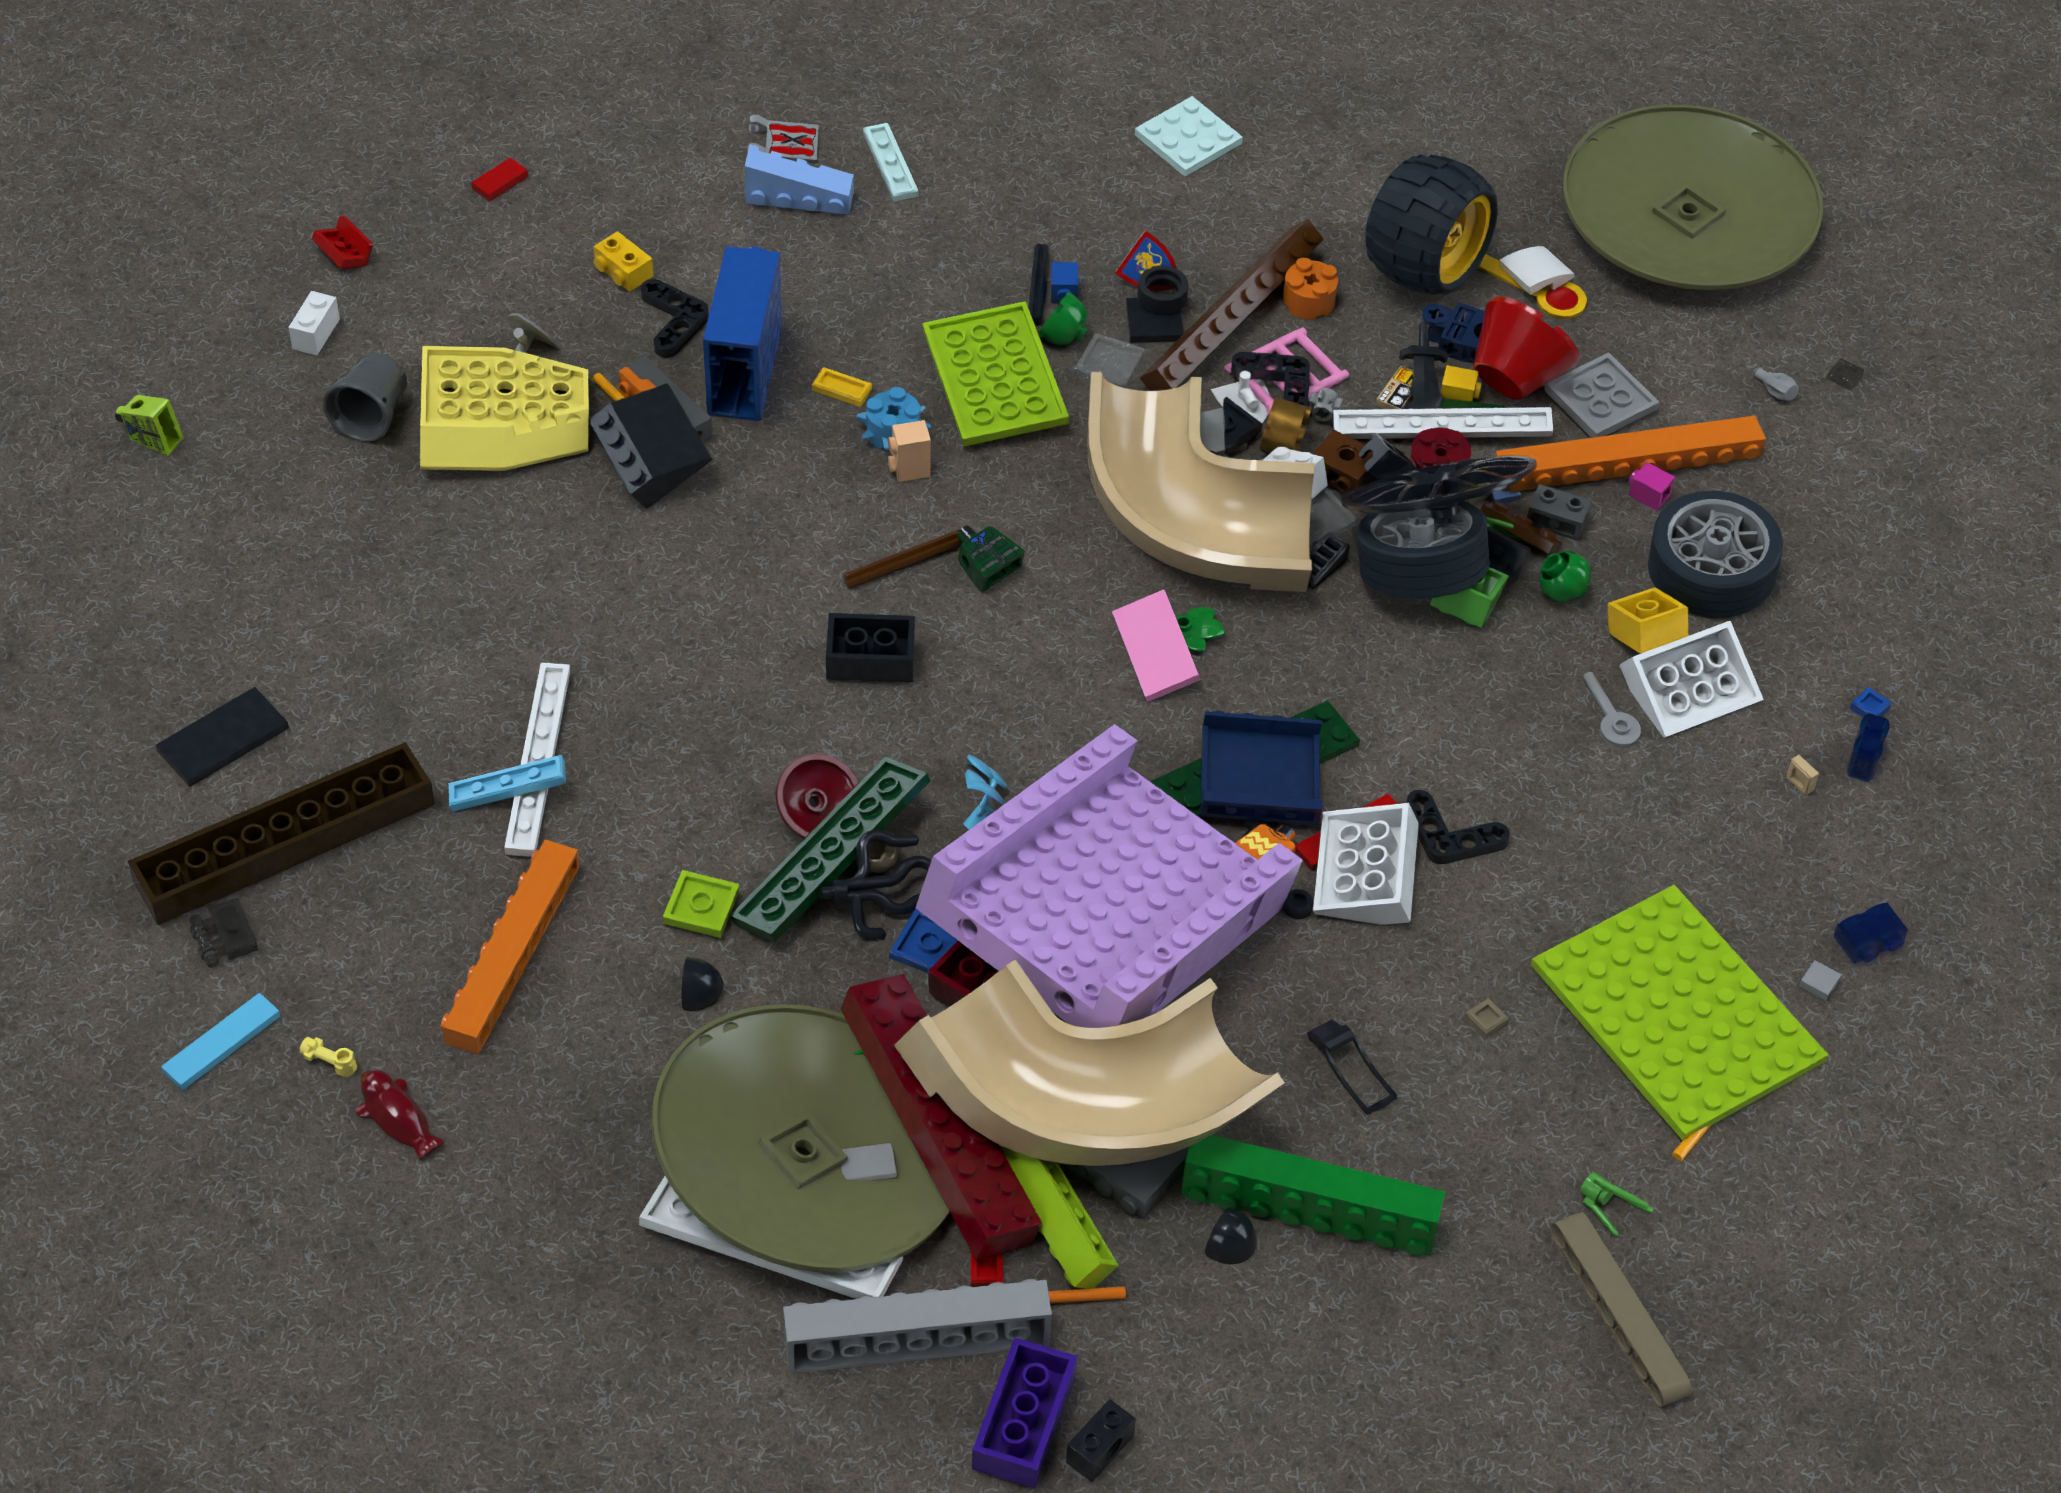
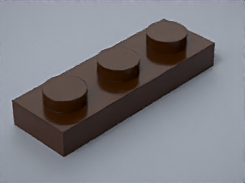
(1523, 528)

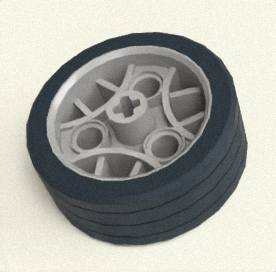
(1715, 553)
(1421, 555)

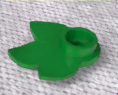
(1199, 627)

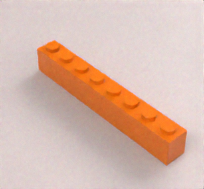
(510, 947)

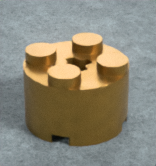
(1285, 425)

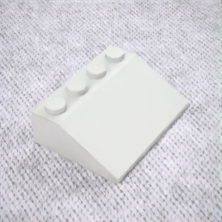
(1692, 679)
(1367, 864)

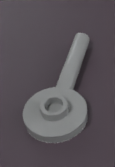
(1616, 727)

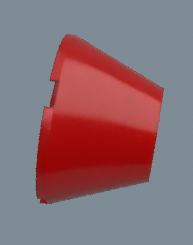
(1520, 350)

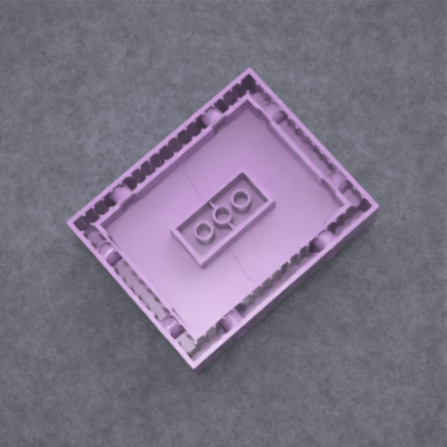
(1102, 888)

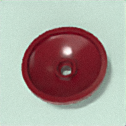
(816, 778)

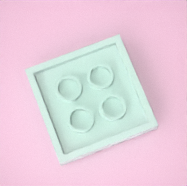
(1188, 136)

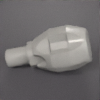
(1778, 384)

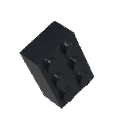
(870, 647)

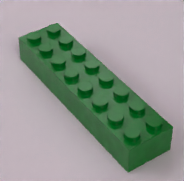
(1313, 1194)

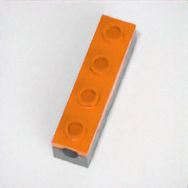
(645, 375)

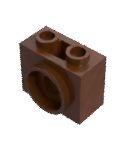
(1342, 462)

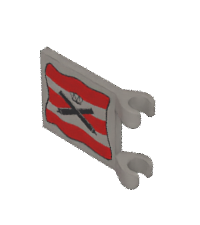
(787, 138)

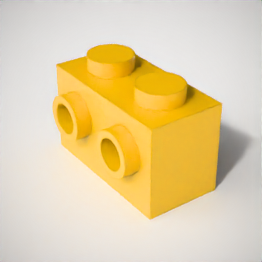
(623, 261)

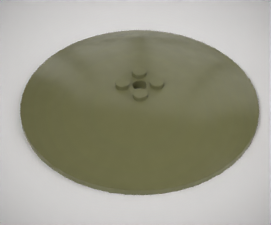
(1746, 188)
(729, 1131)

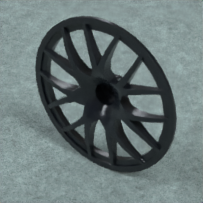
(1439, 486)

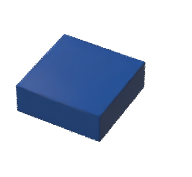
(1870, 702)

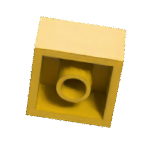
(1647, 620)

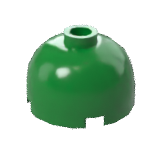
(1066, 322)

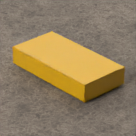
(841, 387)

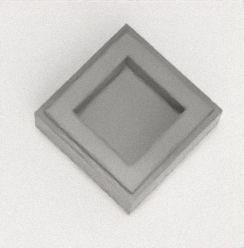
(1820, 980)

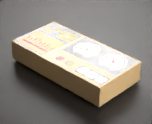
(1397, 391)

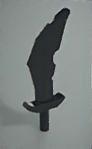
(1425, 385)

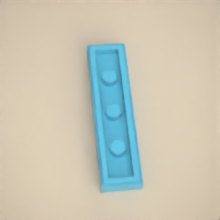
(507, 783)
(220, 1041)

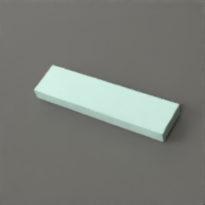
(890, 162)

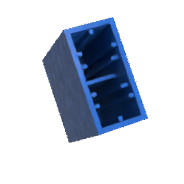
(743, 333)

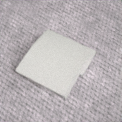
(1535, 269)

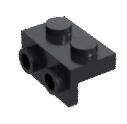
(1506, 554)

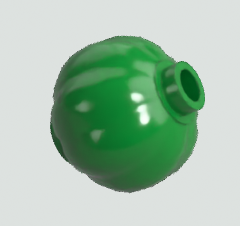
(1565, 576)

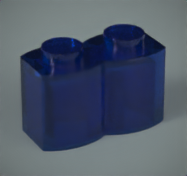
(1868, 747)
(1870, 933)

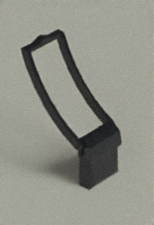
(1333, 1036)

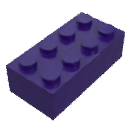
(1024, 1413)

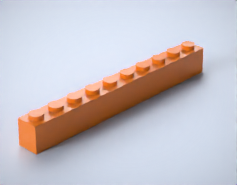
(1624, 453)

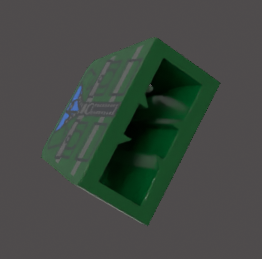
(988, 556)

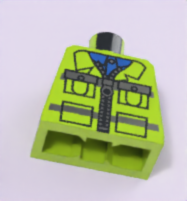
(151, 423)

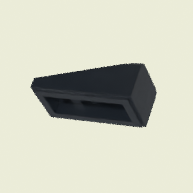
(1333, 548)

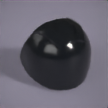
(700, 984)
(1231, 1238)

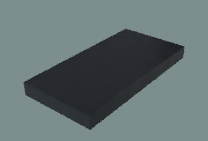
(222, 736)

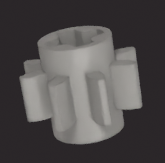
(1324, 404)

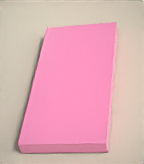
(1156, 645)

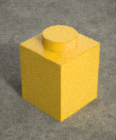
(1460, 384)

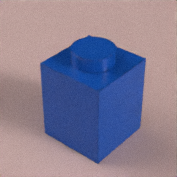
(1063, 280)

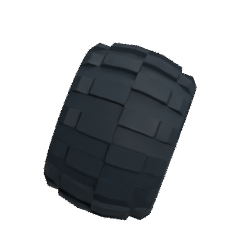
(1431, 224)

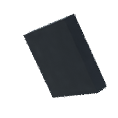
(1152, 327)

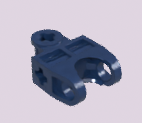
(1452, 329)

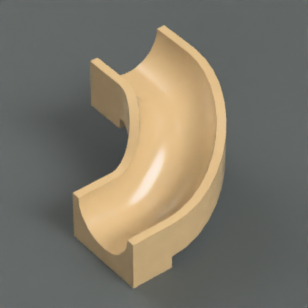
(1188, 504)
(1079, 1089)

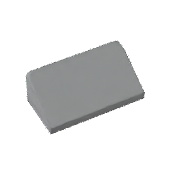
(869, 1163)

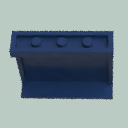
(1260, 768)

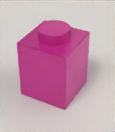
(1651, 485)

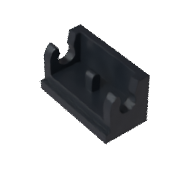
(1386, 458)

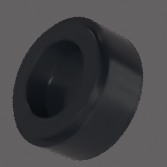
(1298, 904)

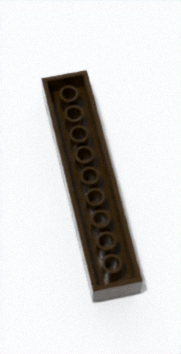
(281, 833)

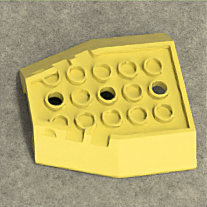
(494, 429)

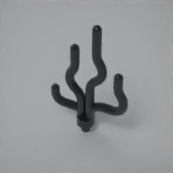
(858, 888)

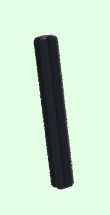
(1038, 282)

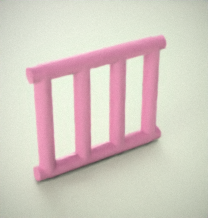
(1279, 346)

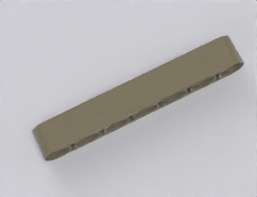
(1621, 1309)

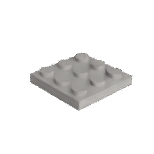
(1601, 396)

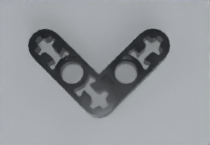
(682, 315)
(1289, 376)
(1451, 840)

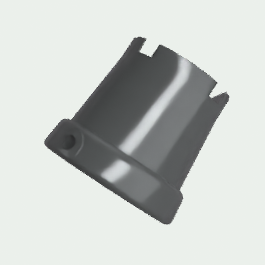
(365, 398)

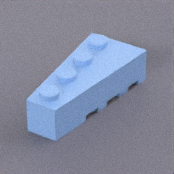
(796, 184)

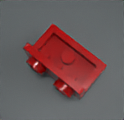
(344, 244)

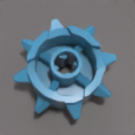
(886, 410)

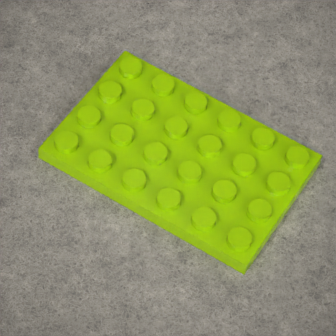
(995, 373)

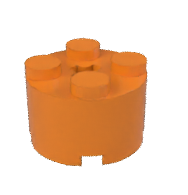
(1310, 289)

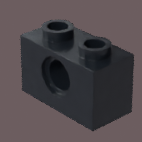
(1100, 1440)

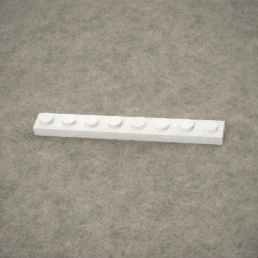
(1468, 421)
(539, 744)

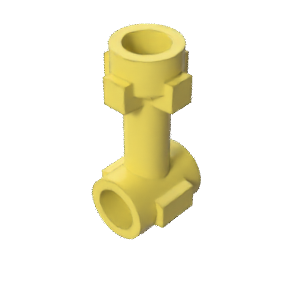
(342, 1059)

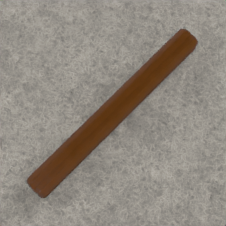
(902, 559)

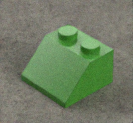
(1475, 602)

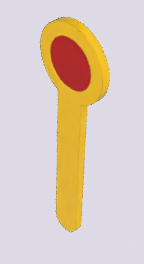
(1563, 301)

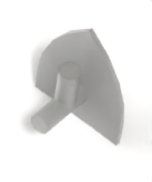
(526, 331)

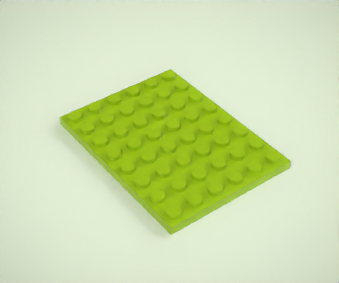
(1679, 1011)

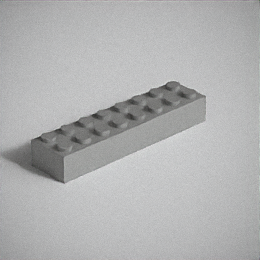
(915, 1325)

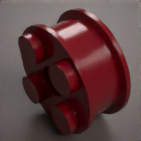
(1439, 446)

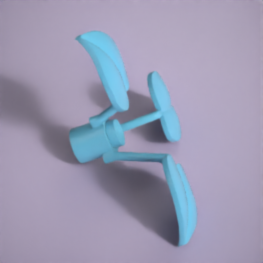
(976, 782)

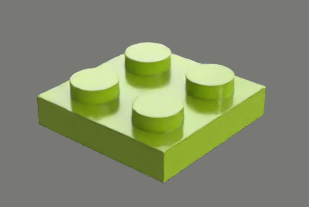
(701, 903)

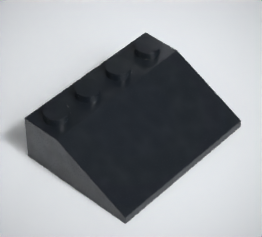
(650, 442)

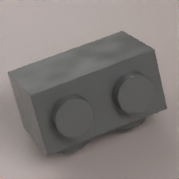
(1559, 512)

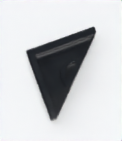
(1238, 426)

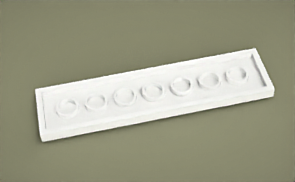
(671, 1217)

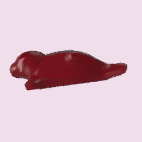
(396, 1112)

